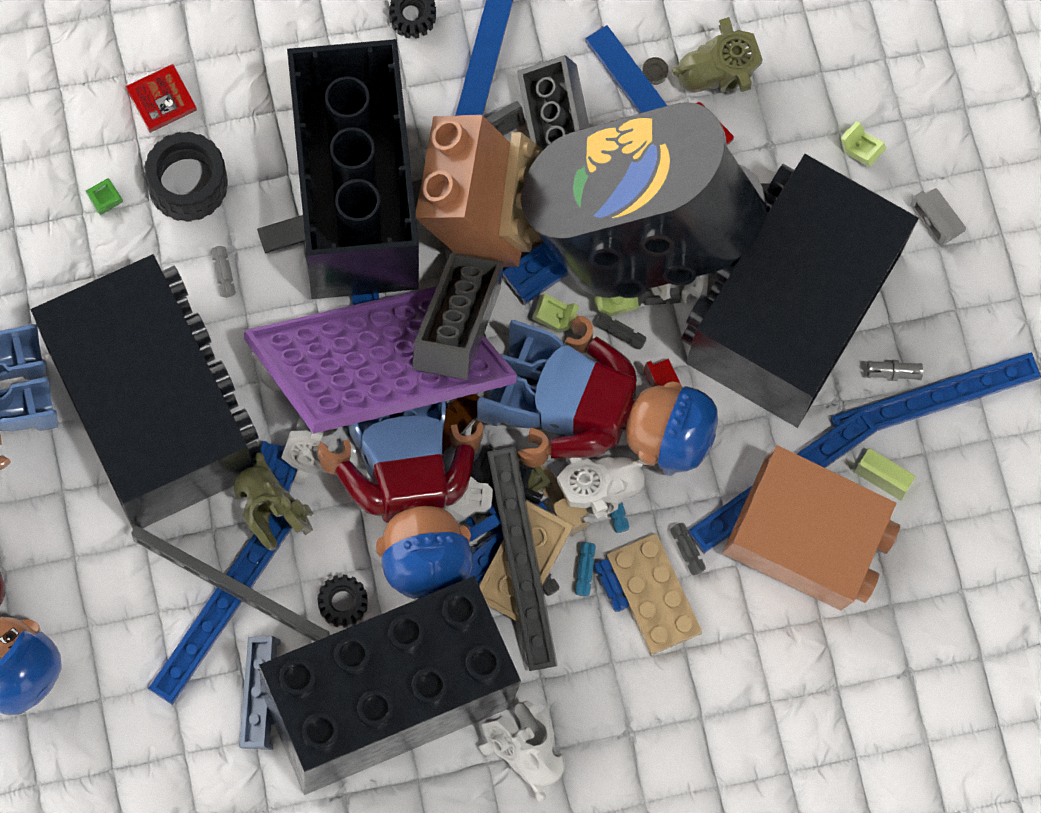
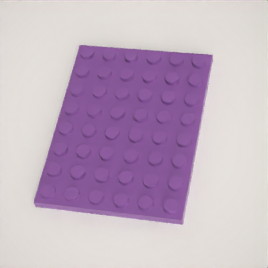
(360, 362)

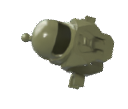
(719, 67)
(268, 496)

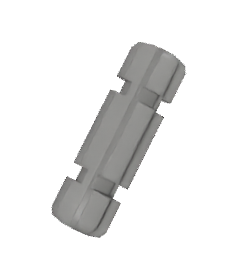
(223, 271)

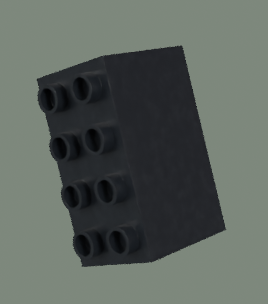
(354, 169)
(798, 289)
(148, 390)
(389, 684)

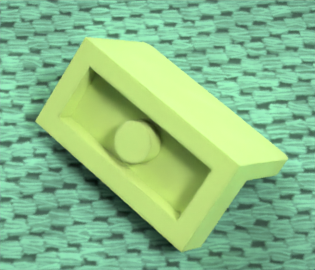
(884, 474)

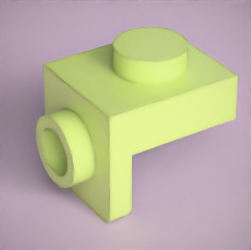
(862, 145)
(554, 313)

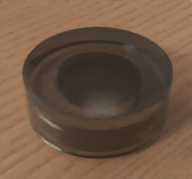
(655, 70)

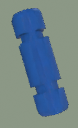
(611, 585)

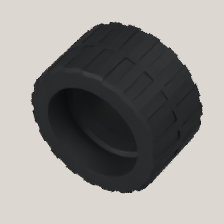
(177, 148)

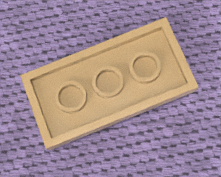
(513, 223)
(549, 538)
(654, 594)

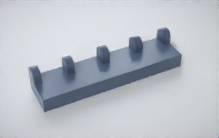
(256, 717)

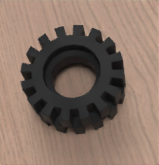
(412, 26)
(337, 585)

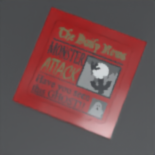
(161, 98)

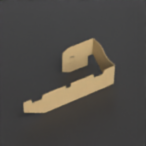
(561, 506)

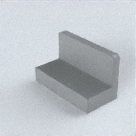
(937, 216)

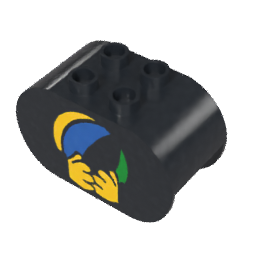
(644, 201)

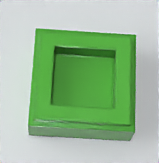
(104, 196)

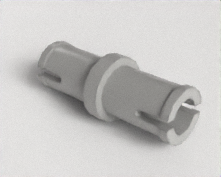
(894, 370)

